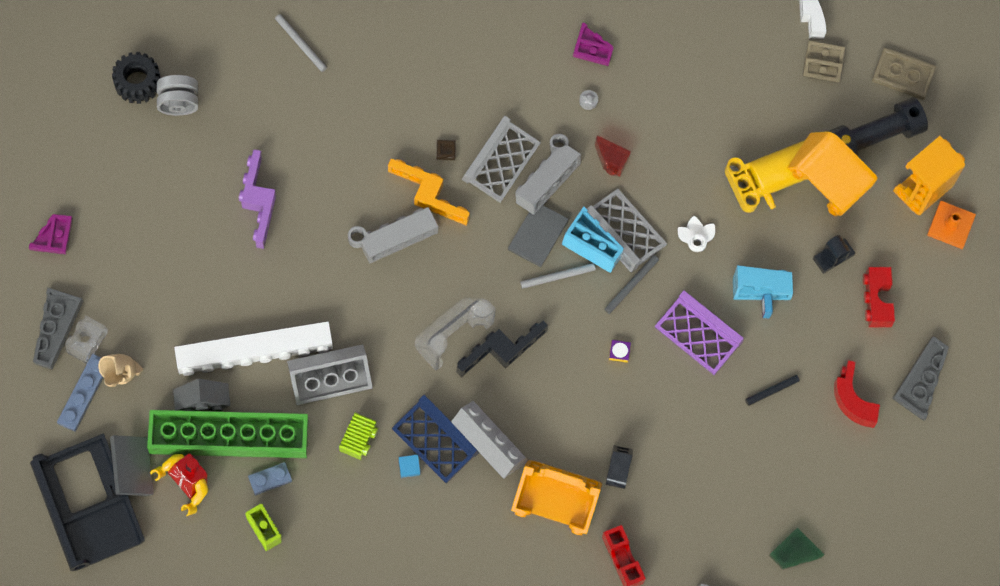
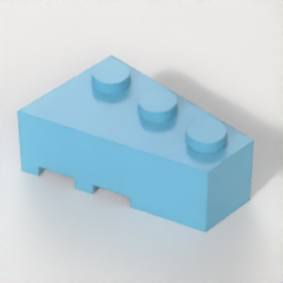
(592, 242)
(753, 283)

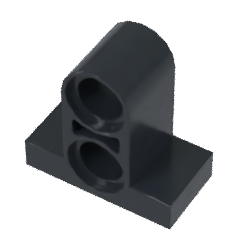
(834, 253)
(619, 466)

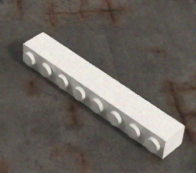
(253, 348)

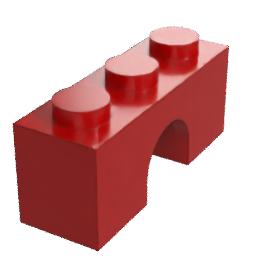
(878, 313)
(622, 558)

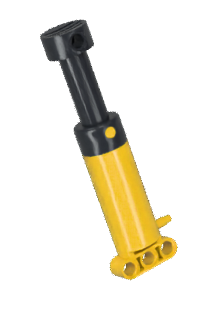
(771, 171)

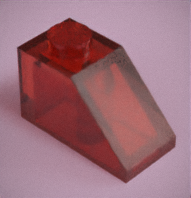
(612, 156)

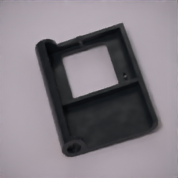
(98, 529)

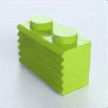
(358, 436)
(263, 527)

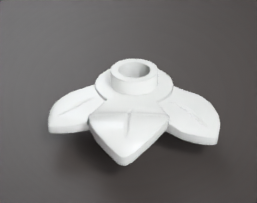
(696, 232)

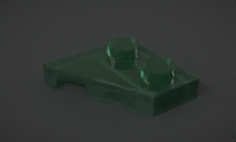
(796, 551)

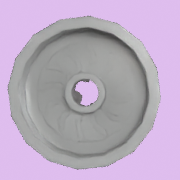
(177, 95)

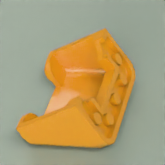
(832, 170)
(557, 496)

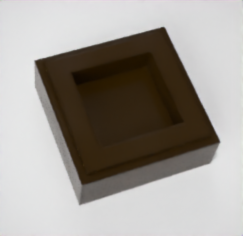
(446, 149)

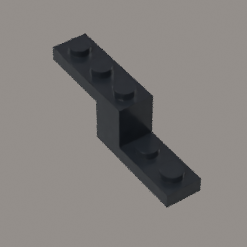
(501, 348)

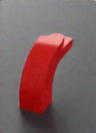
(849, 403)

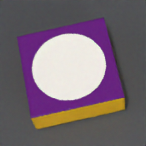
(619, 351)

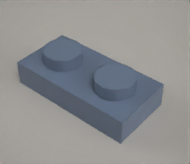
(270, 478)

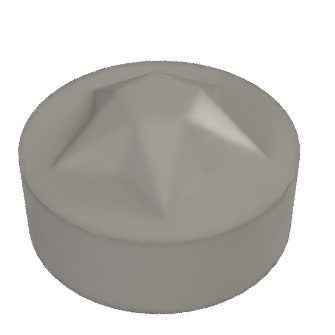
(588, 100)

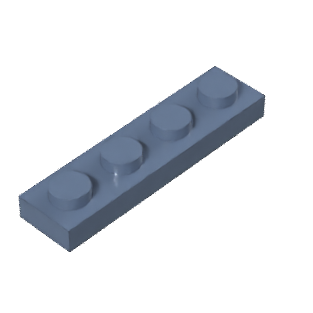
(81, 395)

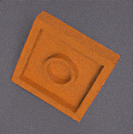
(951, 224)

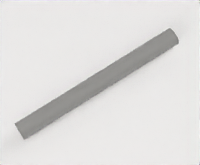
(301, 43)
(558, 275)

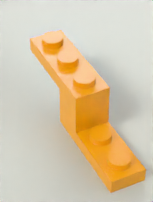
(429, 191)

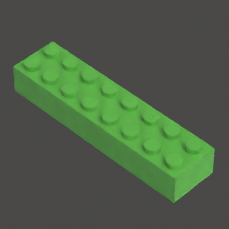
(228, 434)

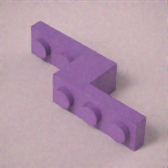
(257, 199)

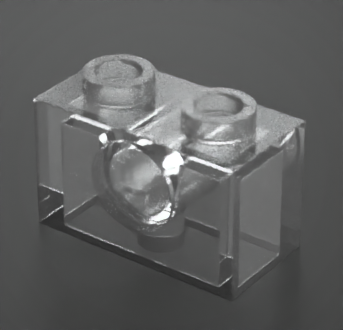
(84, 350)

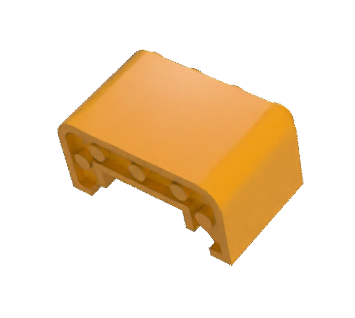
(933, 175)

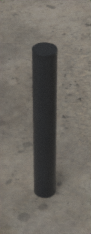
(772, 390)

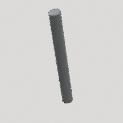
(631, 284)

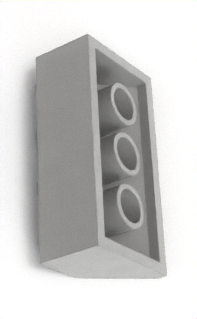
(330, 374)
(489, 439)

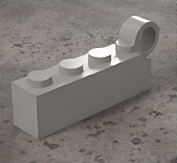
(549, 176)
(395, 236)

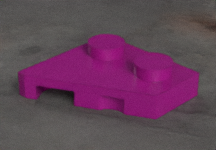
(592, 47)
(53, 236)

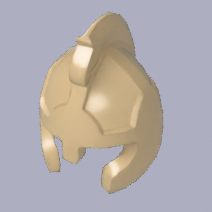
(118, 369)

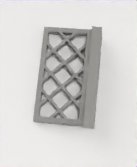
(485, 155)
(628, 256)

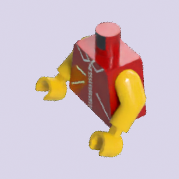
(188, 476)

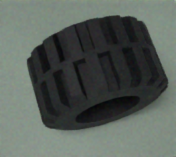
(130, 65)

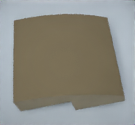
(823, 61)

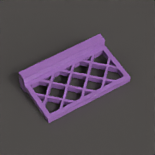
(707, 318)

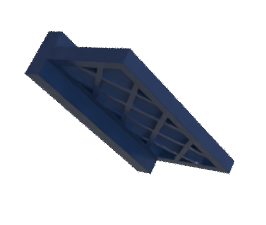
(444, 424)

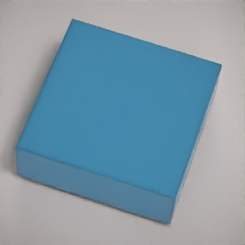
(409, 466)

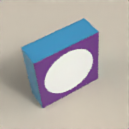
(767, 306)

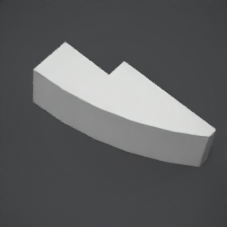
(812, 13)

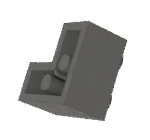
(202, 395)

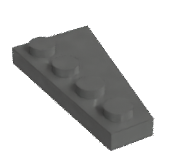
(55, 326)
(919, 384)

